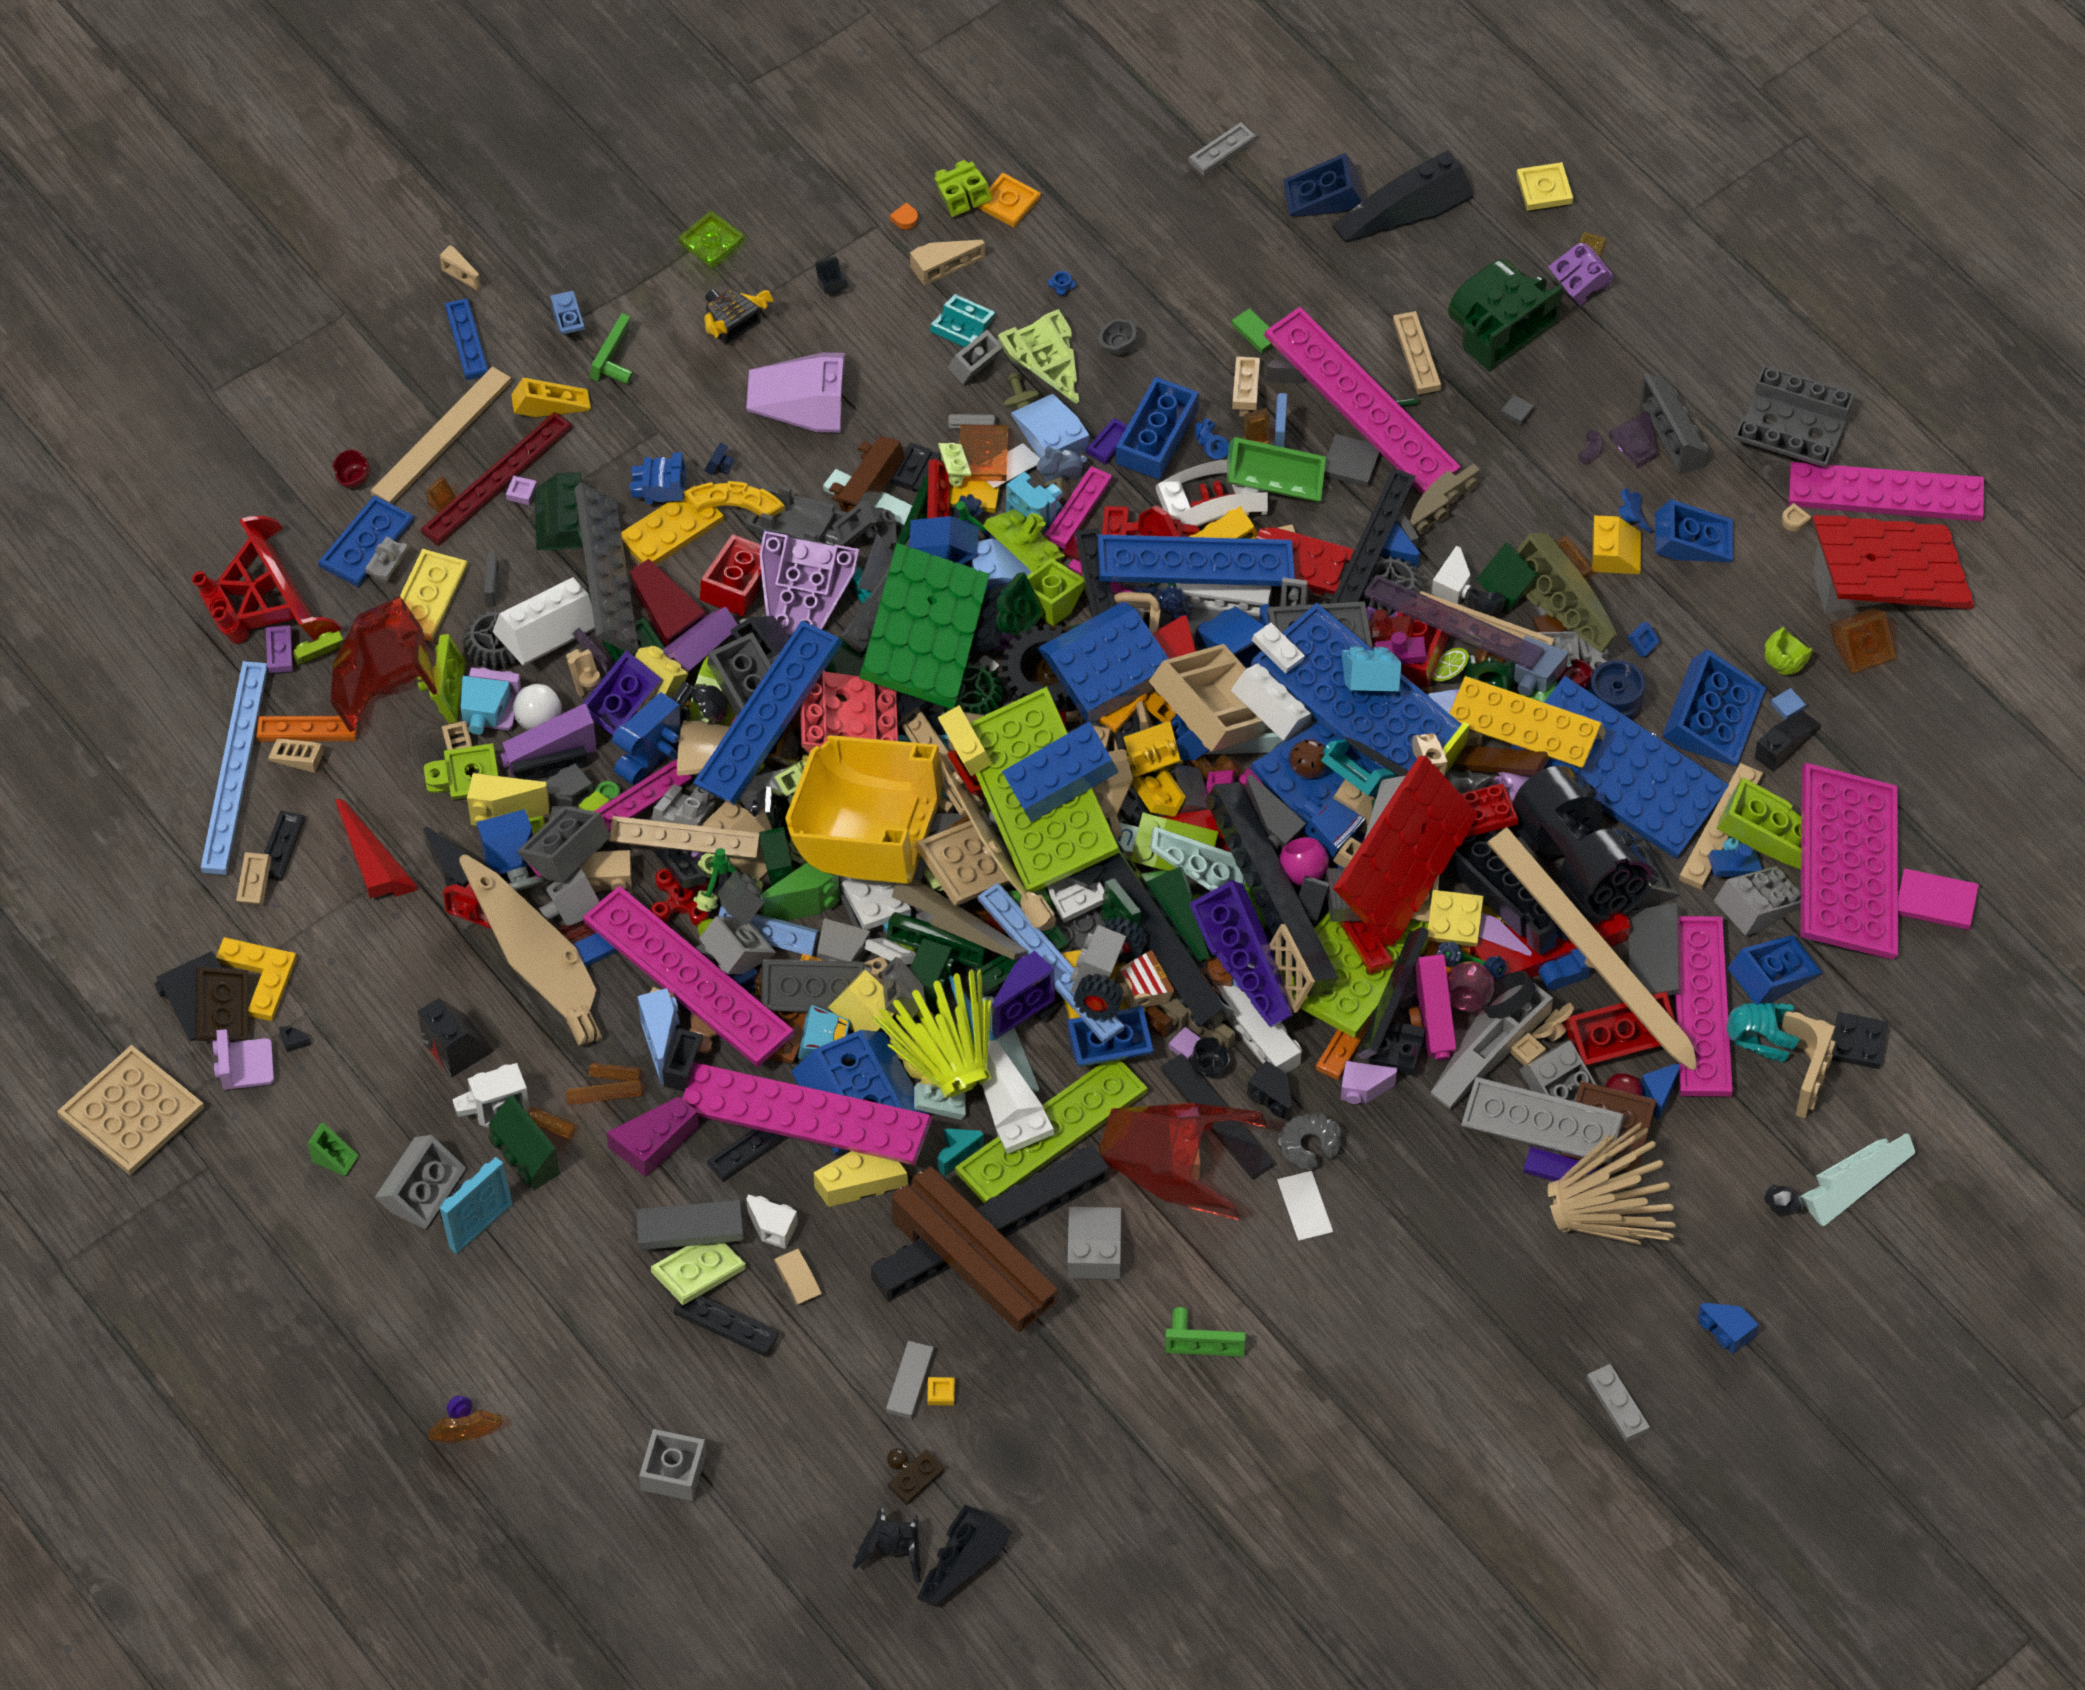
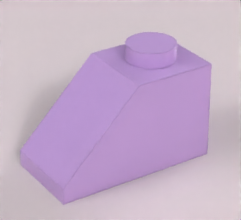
(1366, 1082)

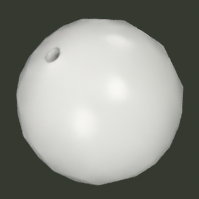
(536, 706)

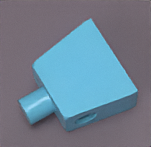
(483, 702)

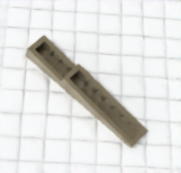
(956, 919)

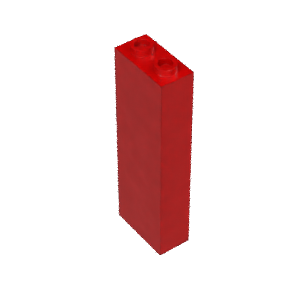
(1612, 931)

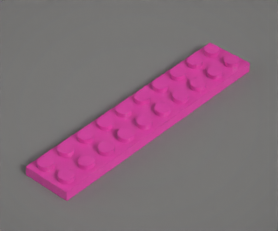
(1360, 399)
(688, 976)
(807, 1114)

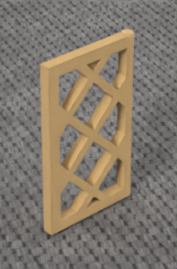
(1301, 967)

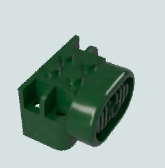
(1503, 312)

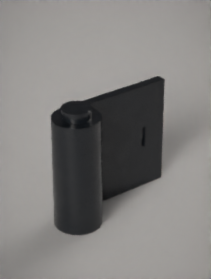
(180, 989)

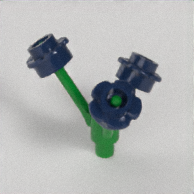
(1454, 955)

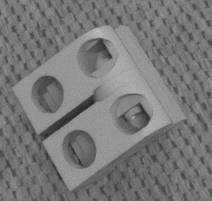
(684, 809)

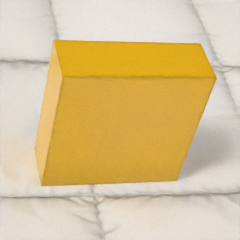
(941, 1391)

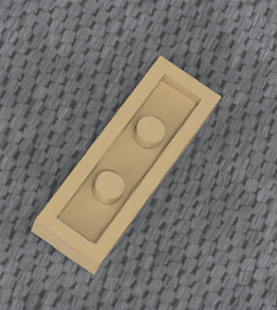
(1246, 384)

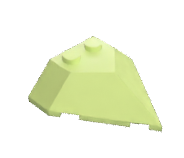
(1044, 351)

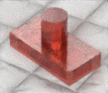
(1383, 626)

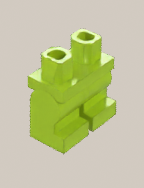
(958, 183)

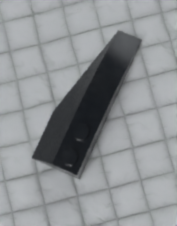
(1415, 195)

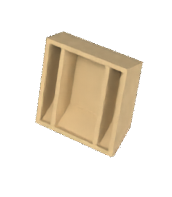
(1200, 693)

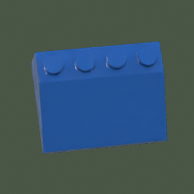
(1714, 709)

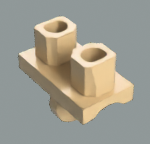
(583, 671)

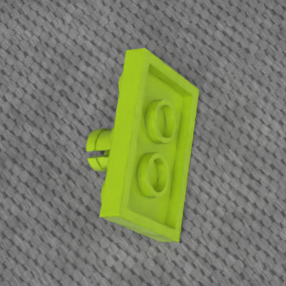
(1024, 538)
(448, 678)

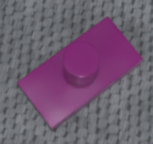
(1405, 649)

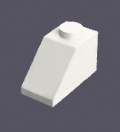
(1453, 578)

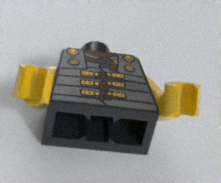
(733, 313)

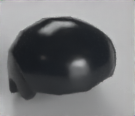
(1210, 1057)

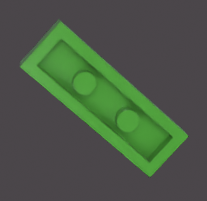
(602, 363)
(1201, 1342)

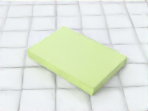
(697, 1269)

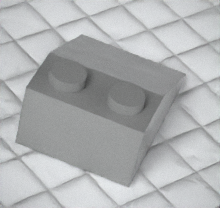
(1094, 1242)

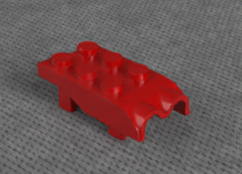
(1313, 559)

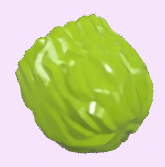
(1786, 652)

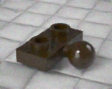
(914, 1475)

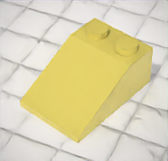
(498, 795)

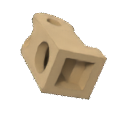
(1431, 747)

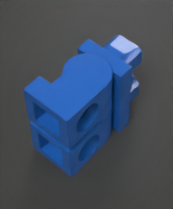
(659, 479)

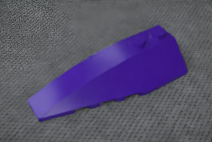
(1242, 948)

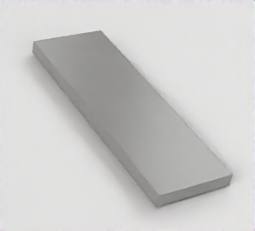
(1538, 1118)

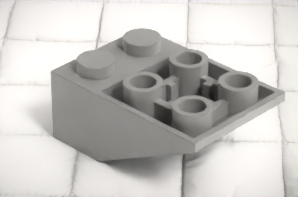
(1758, 899)
(1557, 1072)

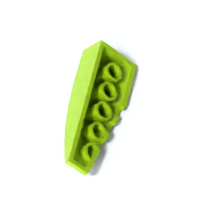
(1763, 823)

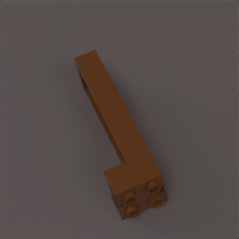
(972, 1248)

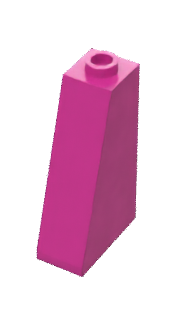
(1435, 1006)

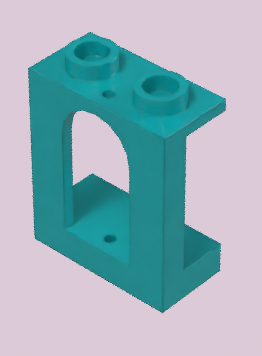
(1351, 771)

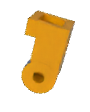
(1159, 707)

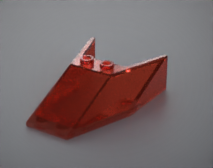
(378, 654)
(1159, 1148)

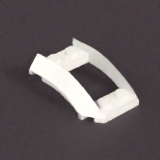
(1176, 504)

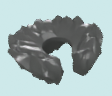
(1300, 1128)

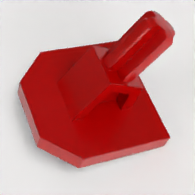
(1159, 523)
(464, 904)

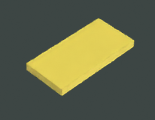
(432, 589)

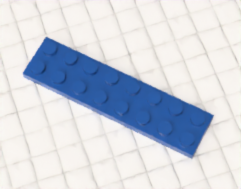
(1194, 560)
(767, 712)

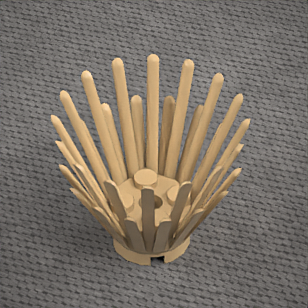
(1587, 1201)

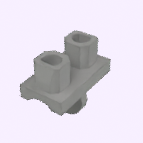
(386, 559)

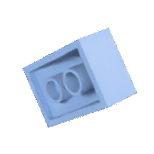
(1051, 424)
(997, 561)
(659, 1024)

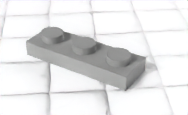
(1618, 1403)

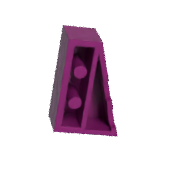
(653, 1135)

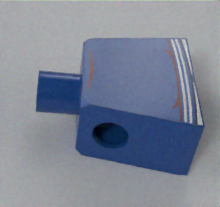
(1331, 824)

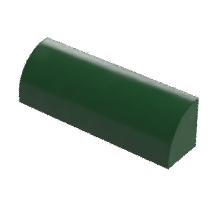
(912, 931)

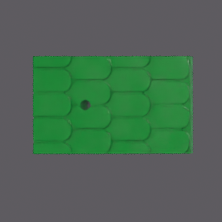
(924, 626)

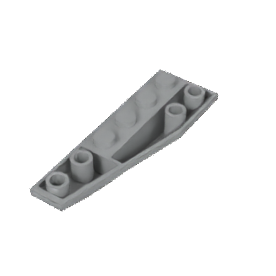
(1488, 1044)

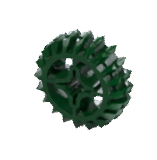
(977, 701)

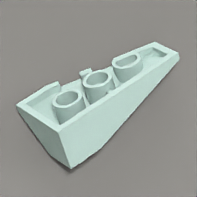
(1200, 861)

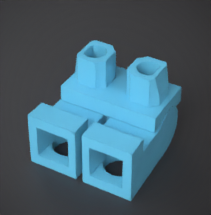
(1029, 500)

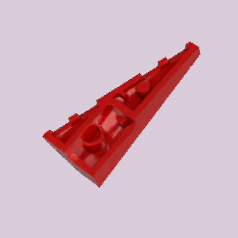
(376, 865)

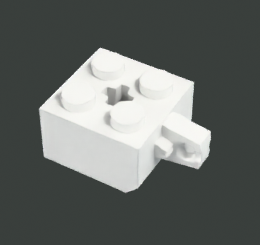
(490, 1091)

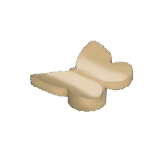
(1553, 1024)

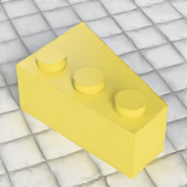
(858, 1176)

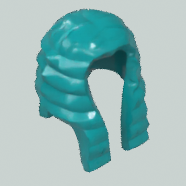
(1750, 1019)

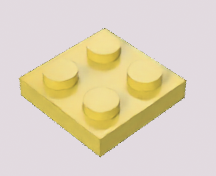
(1544, 186)
(1455, 918)

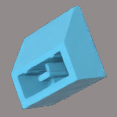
(1371, 669)

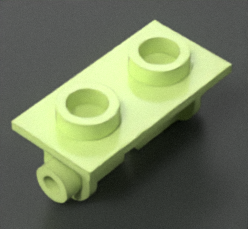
(955, 462)

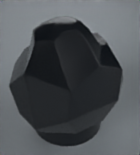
(1783, 1200)

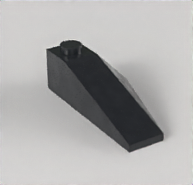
(972, 1543)

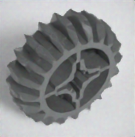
(1397, 572)
(480, 644)

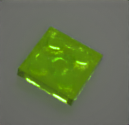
(711, 239)

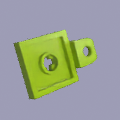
(451, 772)

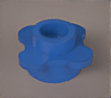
(1061, 282)

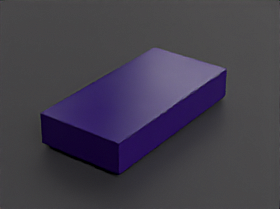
(1105, 444)

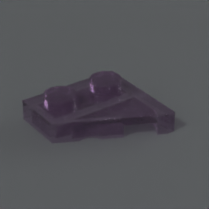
(1636, 439)

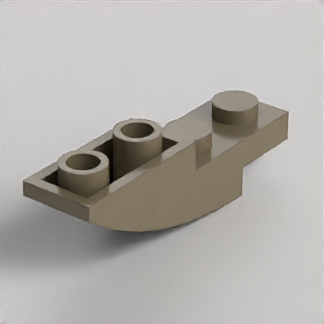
(1446, 490)
(1181, 1018)

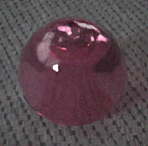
(1470, 986)

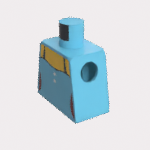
(820, 1029)

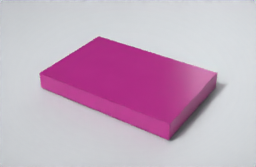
(1937, 899)

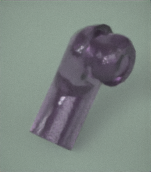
(1594, 447)

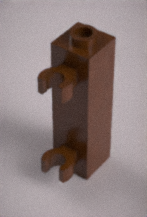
(871, 475)

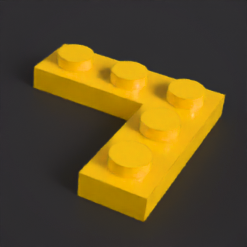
(272, 963)

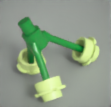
(712, 866)

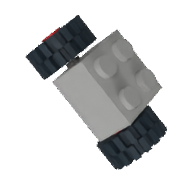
(1091, 985)

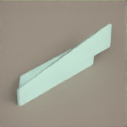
(1854, 1177)

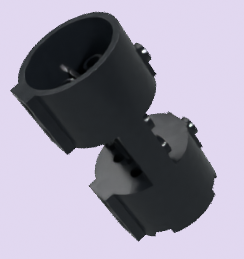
(1600, 867)

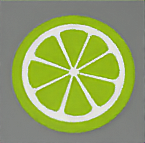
(1451, 664)

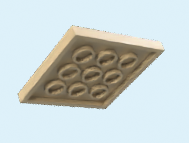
(130, 1109)

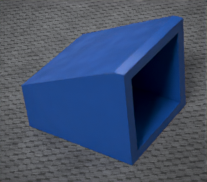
(1234, 630)

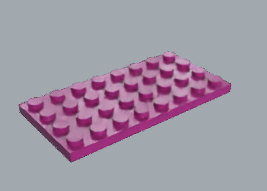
(1849, 861)

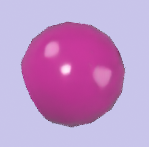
(1304, 858)

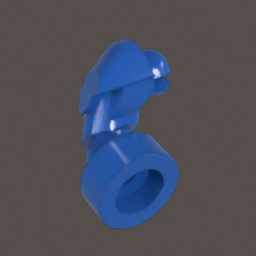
(1214, 445)

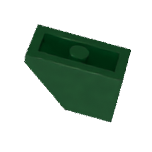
(776, 854)

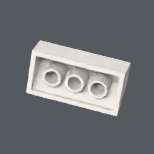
(545, 621)

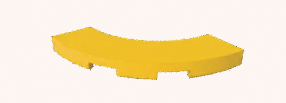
(733, 494)

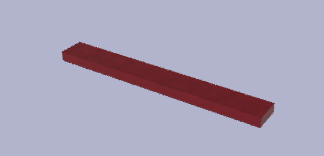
(496, 479)

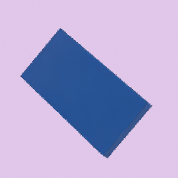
(357, 543)

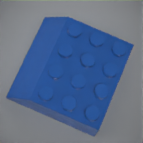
(1105, 661)

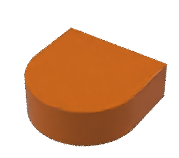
(905, 217)

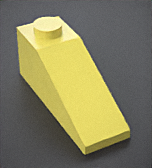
(965, 740)

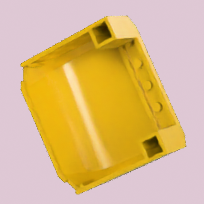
(866, 807)

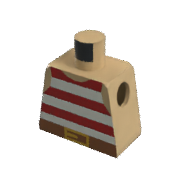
(1144, 982)

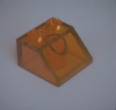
(1863, 640)

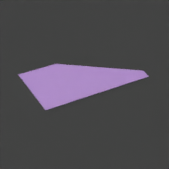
(1496, 932)

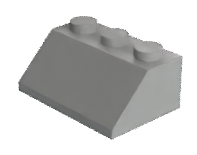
(420, 1181)

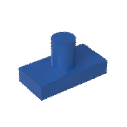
(1734, 862)

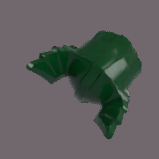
(1491, 672)

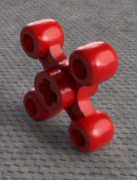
(679, 899)

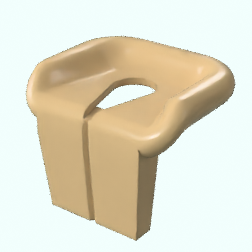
(1142, 600)

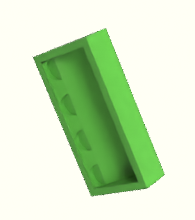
(1275, 469)

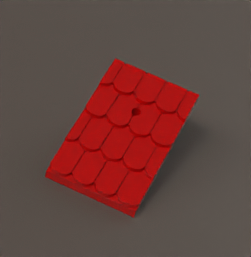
(1886, 562)
(1405, 848)

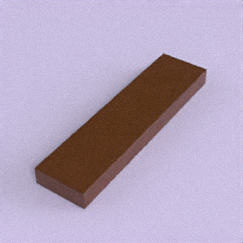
(1501, 760)

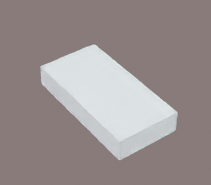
(889, 950)

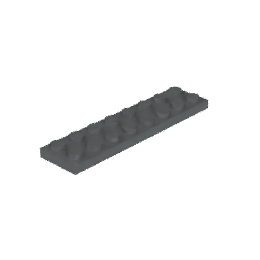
(606, 568)

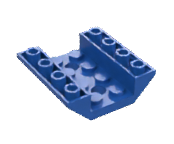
(873, 1076)

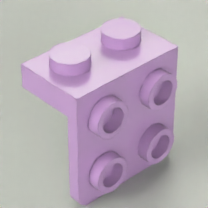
(508, 717)
(243, 1062)

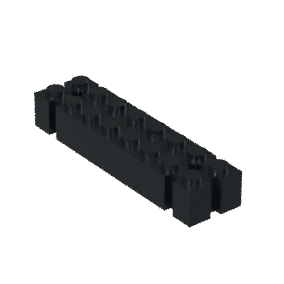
(1503, 892)

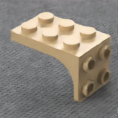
(1818, 1044)

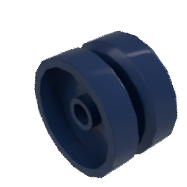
(1619, 686)

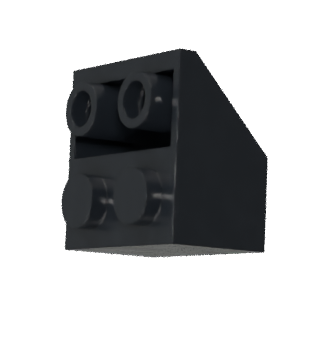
(767, 632)

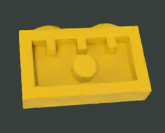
(1160, 794)

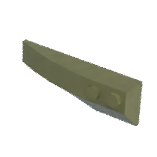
(1565, 592)

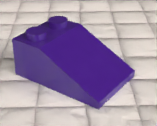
(622, 693)
(1023, 994)

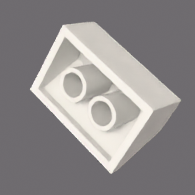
(1271, 702)

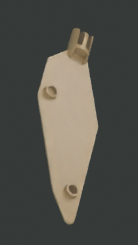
(1032, 905)
(536, 950)

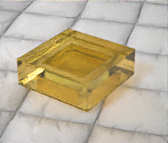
(1594, 241)

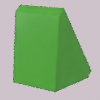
(331, 1151)

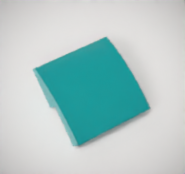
(962, 321)

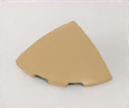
(697, 745)

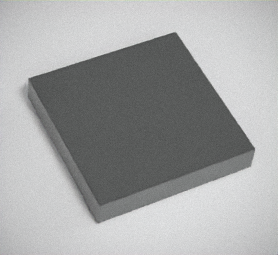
(1351, 460)

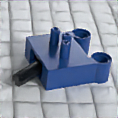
(650, 735)

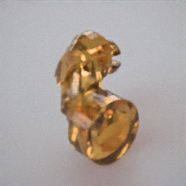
(1222, 764)

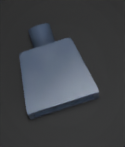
(1545, 671)

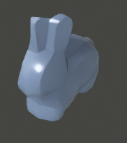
(1061, 463)

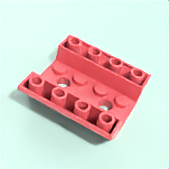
(866, 713)

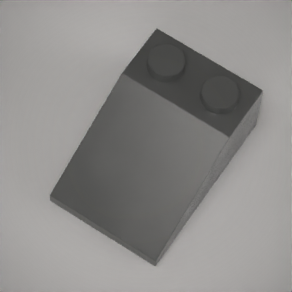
(1275, 817)

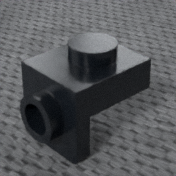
(830, 276)

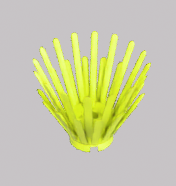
(939, 1053)

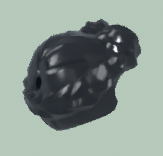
(711, 702)

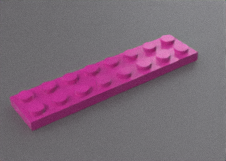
(1886, 491)
(1704, 1007)

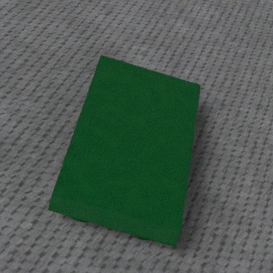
(1175, 895)

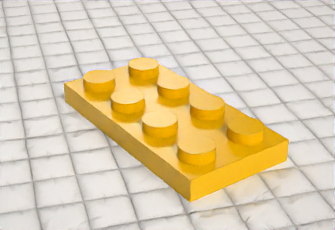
(668, 530)

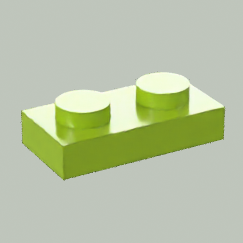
(307, 651)

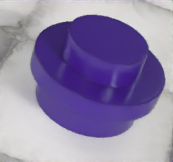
(459, 1407)

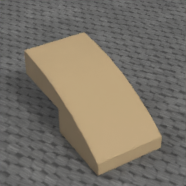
(797, 1276)

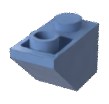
(566, 313)

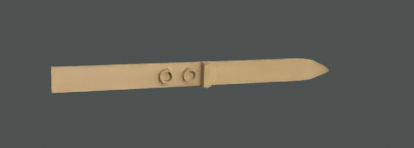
(1593, 947)

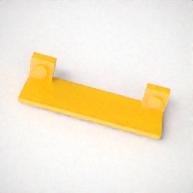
(1526, 722)

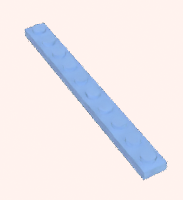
(234, 768)

